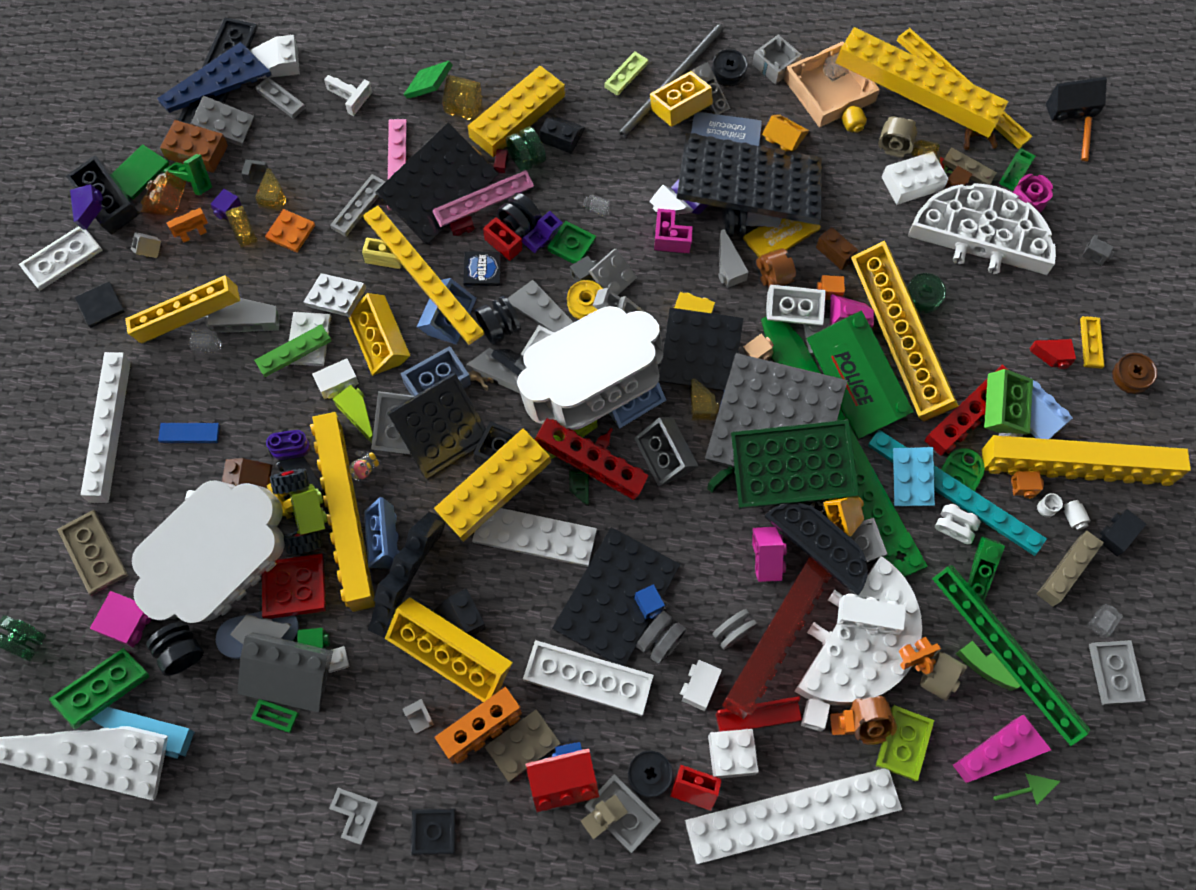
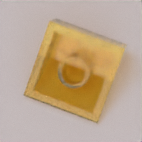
(462, 97)

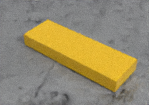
(1092, 342)

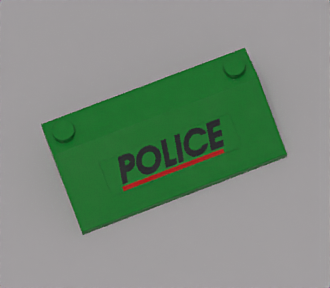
(872, 390)

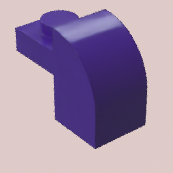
(543, 232)

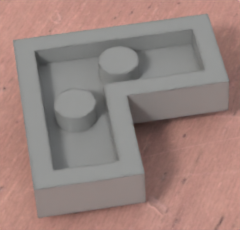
(360, 813)

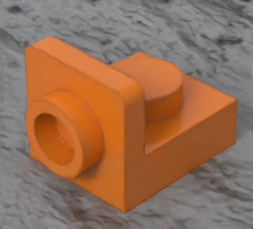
(842, 723)

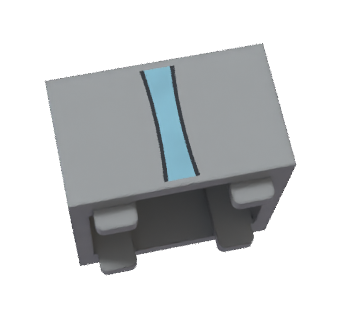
(774, 58)

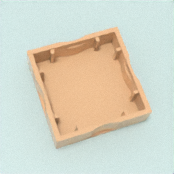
(826, 98)

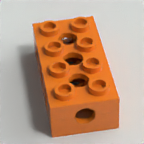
(482, 714)

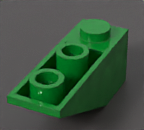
(985, 565)

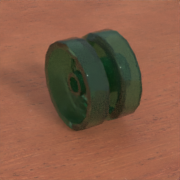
(526, 149)
(17, 637)

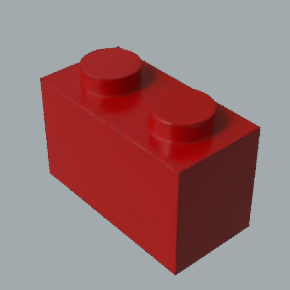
(502, 239)
(696, 787)

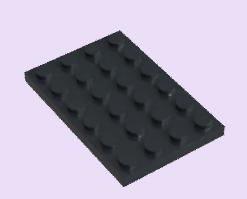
(433, 177)
(603, 605)

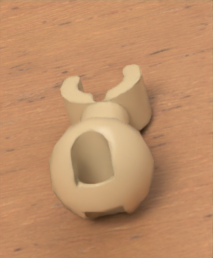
(477, 376)

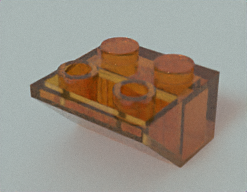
(163, 195)

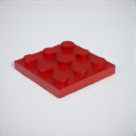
(294, 587)

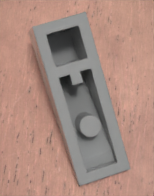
(730, 264)

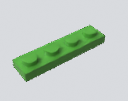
(292, 350)

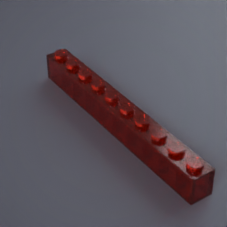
(775, 639)

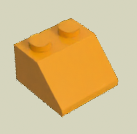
(784, 132)

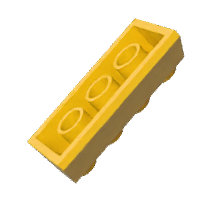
(378, 334)

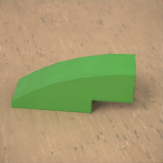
(987, 666)

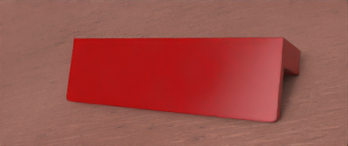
(764, 715)

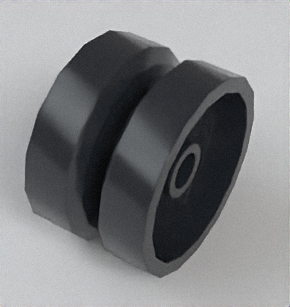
(519, 214)

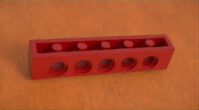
(940, 441)
(580, 460)

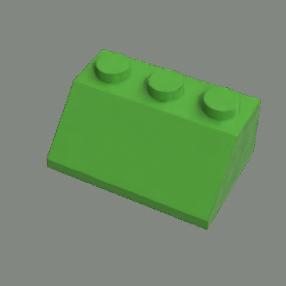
(1008, 402)

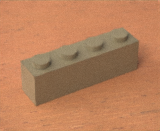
(1069, 568)

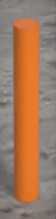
(1086, 139)

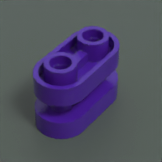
(288, 444)

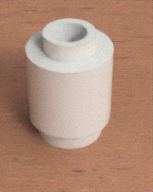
(1076, 515)

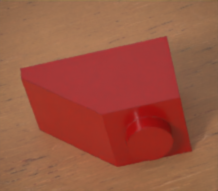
(1055, 352)

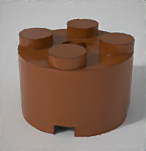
(776, 268)
(873, 720)

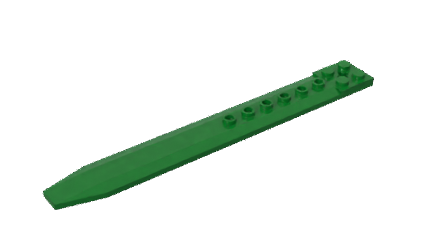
(792, 351)

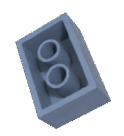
(434, 370)

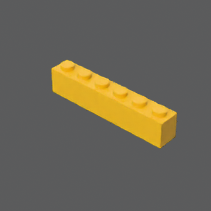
(182, 309)

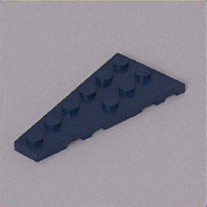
(217, 77)

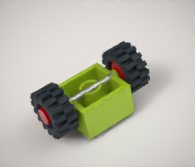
(306, 509)

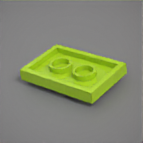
(907, 747)

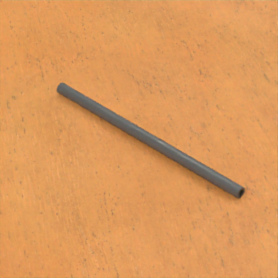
(627, 128)

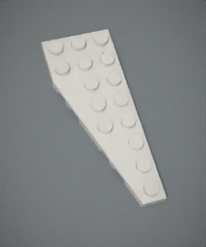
(107, 758)

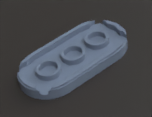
(232, 648)

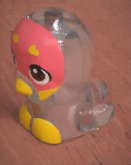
(364, 466)

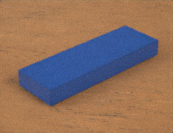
(189, 433)

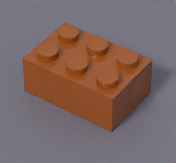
(187, 140)

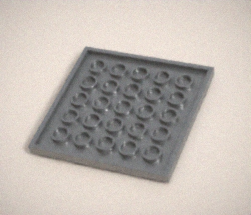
(771, 396)

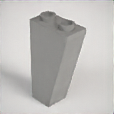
(244, 317)

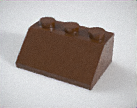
(246, 471)

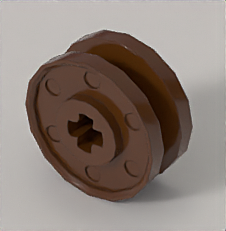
(1134, 373)

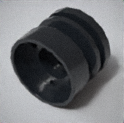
(500, 318)
(174, 648)

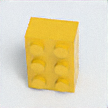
(681, 98)

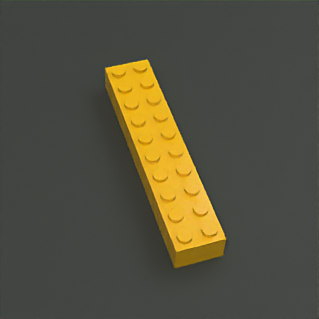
(921, 82)
(904, 332)
(1086, 460)
(343, 512)

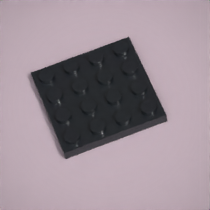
(700, 348)
(438, 425)

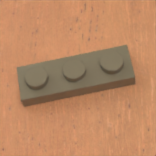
(980, 173)

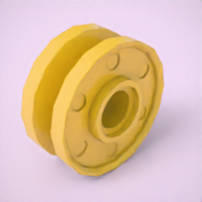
(579, 292)

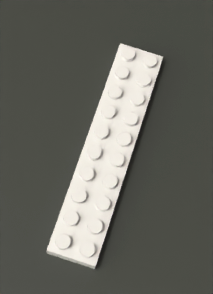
(792, 815)

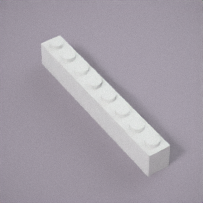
(105, 428)

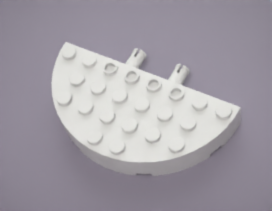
(988, 225)
(861, 660)

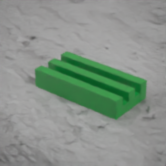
(291, 722)

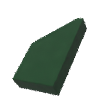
(720, 478)
(579, 485)

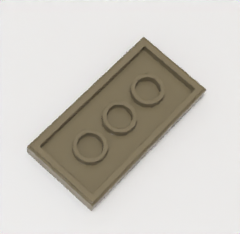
(92, 552)

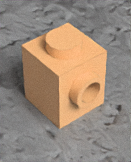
(759, 348)

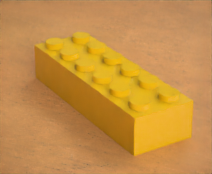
(516, 110)
(493, 484)
(448, 650)

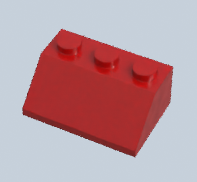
(562, 780)

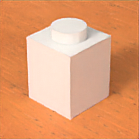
(815, 714)

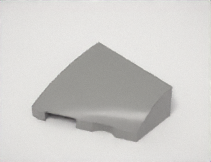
(261, 626)

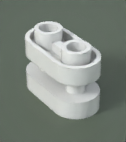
(958, 523)

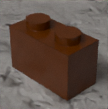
(836, 248)

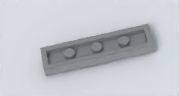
(357, 206)

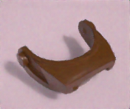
(970, 133)

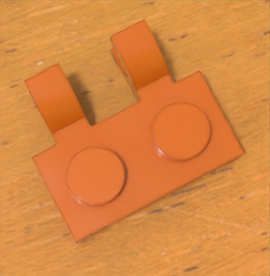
(181, 225)

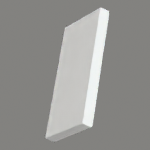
(60, 257)

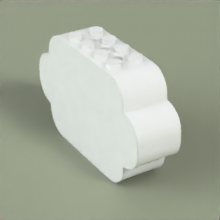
(591, 367)
(208, 552)

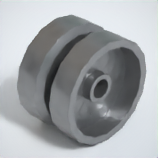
(663, 639)

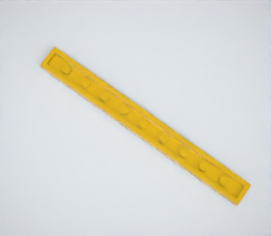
(918, 47)
(424, 275)

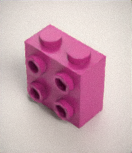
(120, 620)

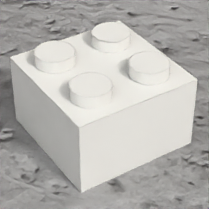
(733, 753)

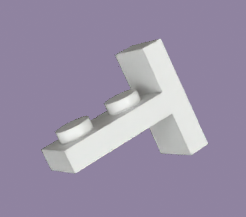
(355, 96)

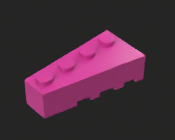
(1007, 747)

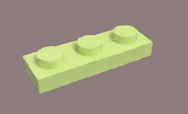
(626, 73)

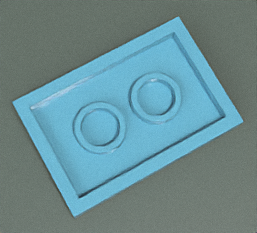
(913, 476)

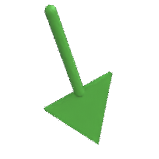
(1038, 785)

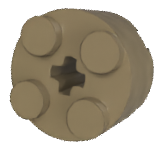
(898, 136)
(944, 676)

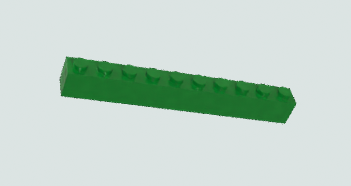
(1012, 655)

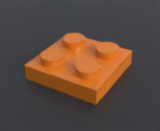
(290, 230)

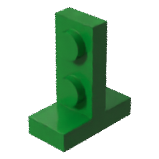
(1016, 169)
(192, 171)

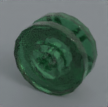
(926, 292)

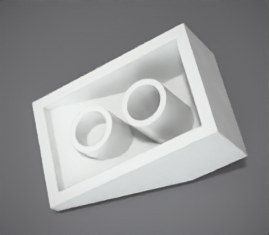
(279, 56)

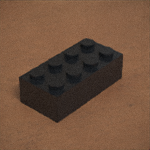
(116, 205)

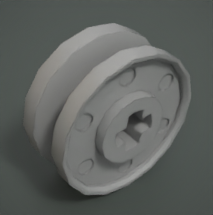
(734, 629)

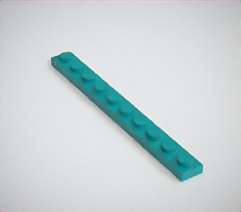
(970, 501)

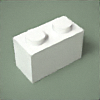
(335, 379)
(701, 684)

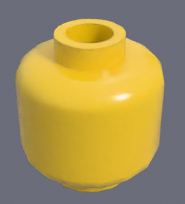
(854, 119)

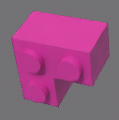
(671, 236)
(769, 554)

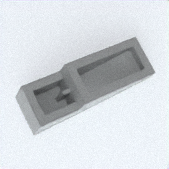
(608, 298)

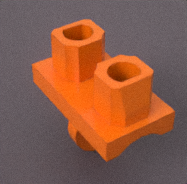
(922, 657)

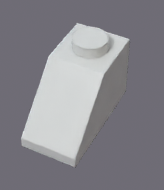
(666, 199)

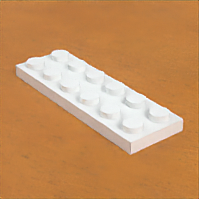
(537, 536)
(588, 678)

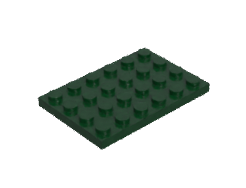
(794, 464)

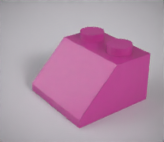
(843, 307)

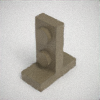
(604, 816)

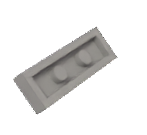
(280, 97)

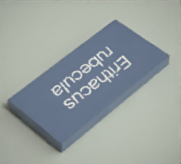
(727, 127)

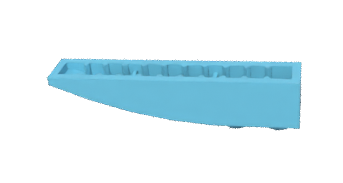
(178, 737)

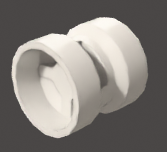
(1050, 505)

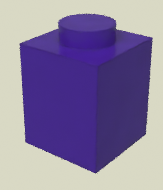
(224, 202)

